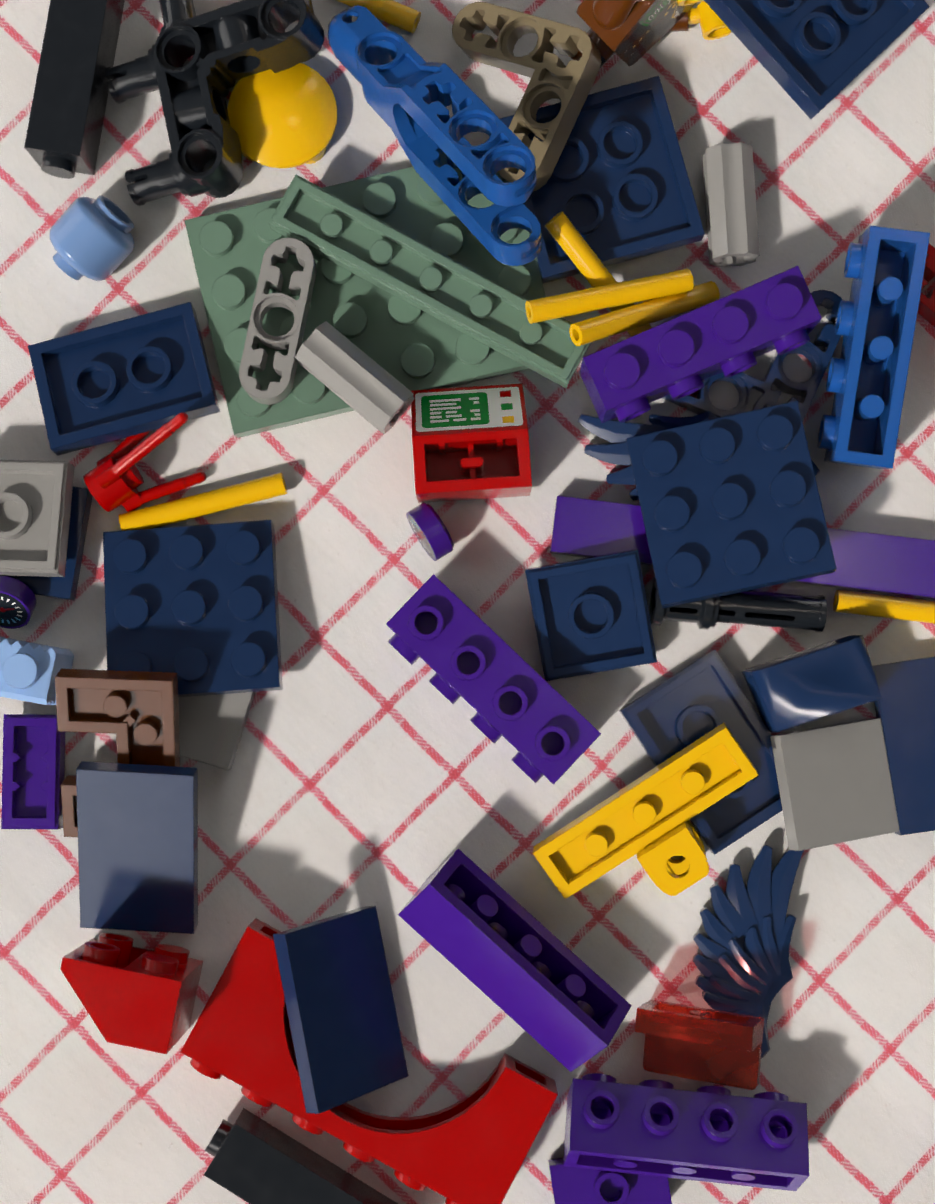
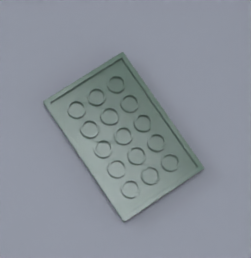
(390, 331)

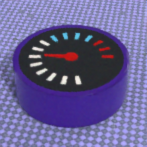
(430, 531)
(16, 603)

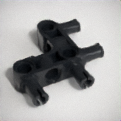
(225, 48)

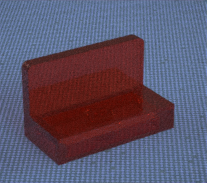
(701, 1043)

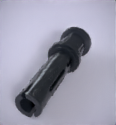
(747, 608)

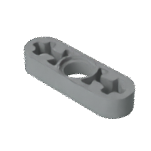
(300, 283)

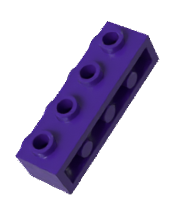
(699, 345)
(492, 679)
(516, 961)
(686, 1133)

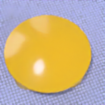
(283, 116)

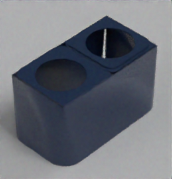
(813, 683)

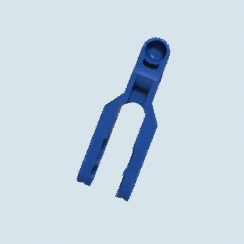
(413, 103)

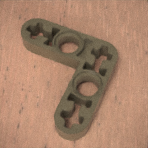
(547, 72)

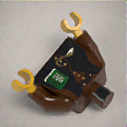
(636, 25)

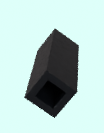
(72, 85)
(276, 1169)

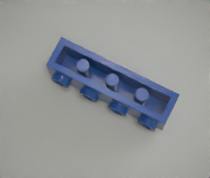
(875, 347)

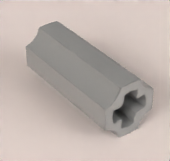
(730, 204)
(354, 377)

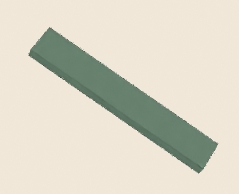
(426, 279)

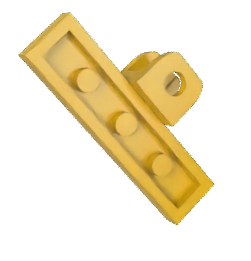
(650, 820)

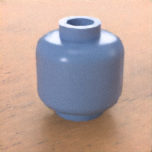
(92, 238)

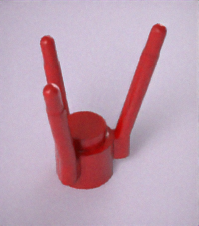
(117, 478)

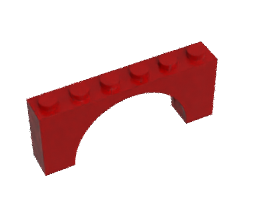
(459, 1151)

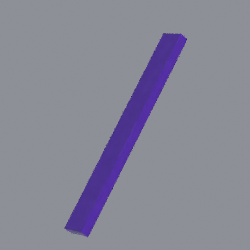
(861, 558)

